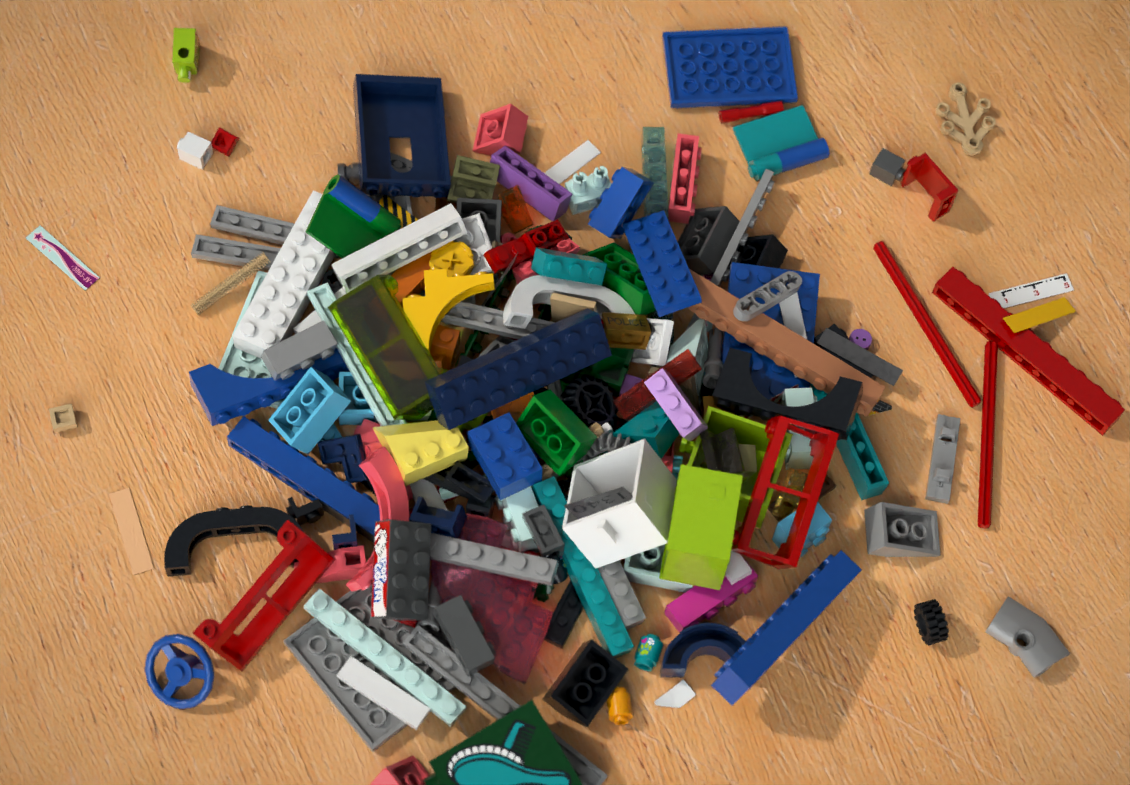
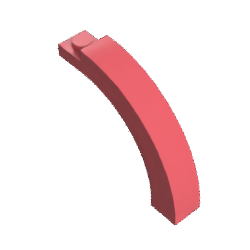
(392, 502)

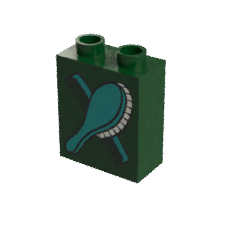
(507, 752)

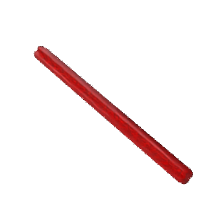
(927, 324)
(987, 435)

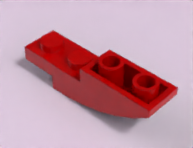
(541, 237)

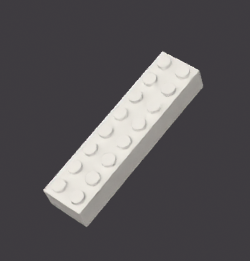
(284, 290)

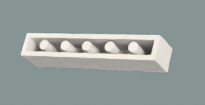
(400, 247)

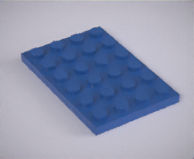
(729, 67)
(765, 373)

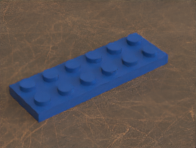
(661, 263)

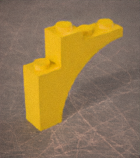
(440, 297)

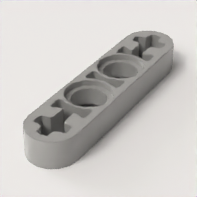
(765, 293)

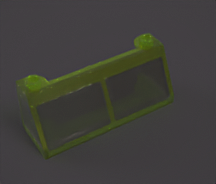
(387, 346)

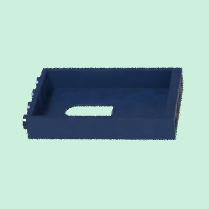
(401, 109)

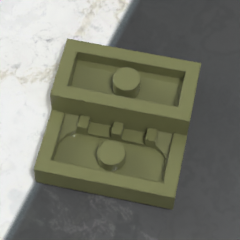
(472, 179)

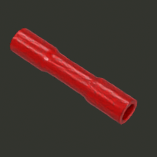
(741, 113)

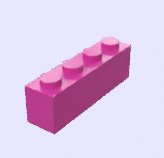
(705, 602)

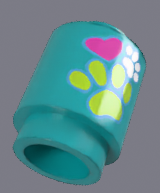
(648, 652)

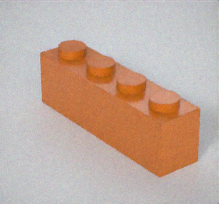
(411, 277)

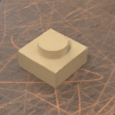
(63, 418)

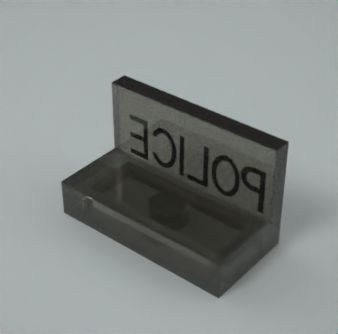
(722, 451)

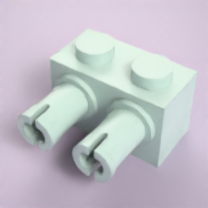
(587, 189)

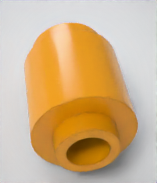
(619, 706)

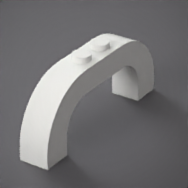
(539, 289)

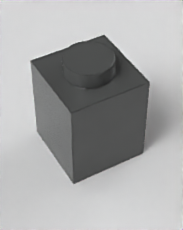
(887, 167)

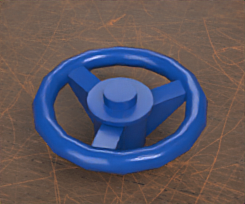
(180, 670)

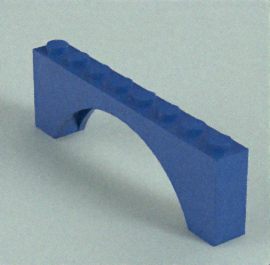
(230, 396)

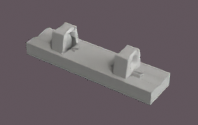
(942, 459)

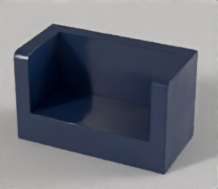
(442, 521)

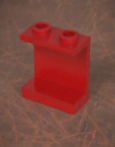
(933, 181)

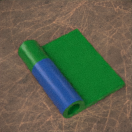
(349, 219)

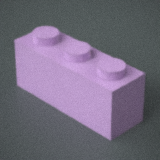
(676, 404)

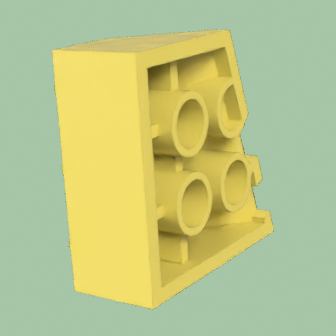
(422, 448)

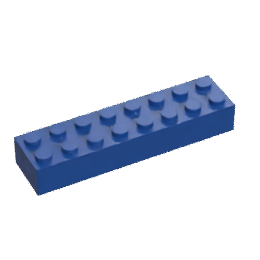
(784, 626)

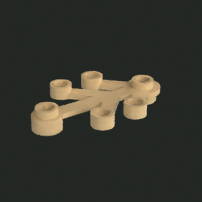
(965, 121)

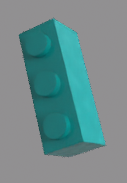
(568, 266)

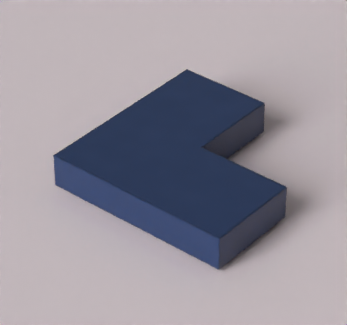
(349, 451)

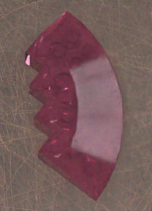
(497, 601)

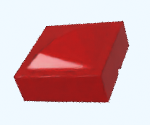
(224, 141)

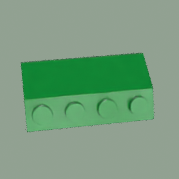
(624, 277)

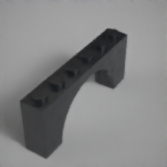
(738, 393)

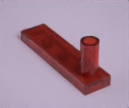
(640, 397)

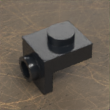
(307, 513)

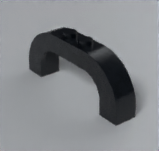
(216, 524)

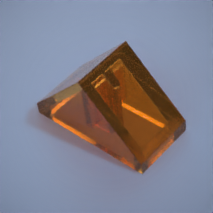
(515, 210)

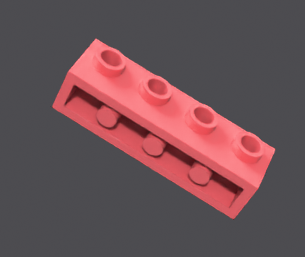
(682, 181)

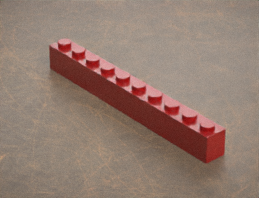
(1029, 351)

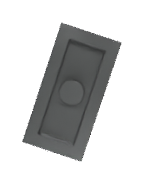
(543, 531)

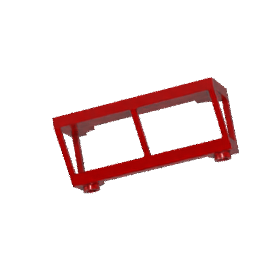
(822, 450)
(243, 648)

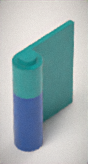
(780, 142)

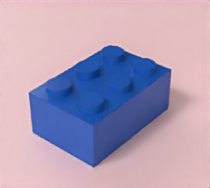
(620, 202)
(504, 456)

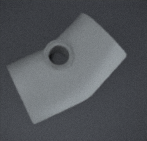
(1042, 644)

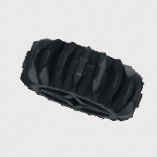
(590, 401)

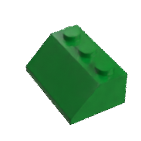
(555, 432)

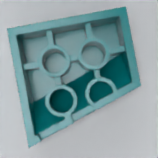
(652, 426)

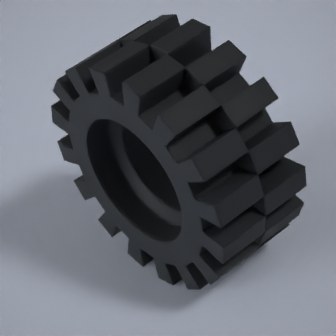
(931, 622)

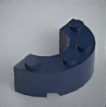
(697, 641)

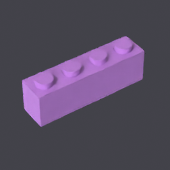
(536, 187)

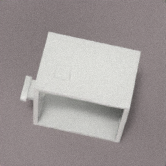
(630, 525)

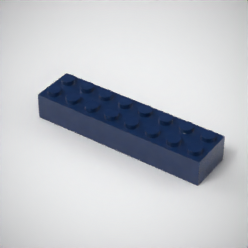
(518, 368)

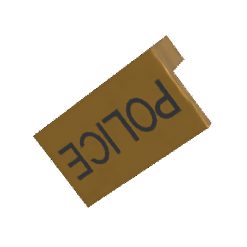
(626, 330)

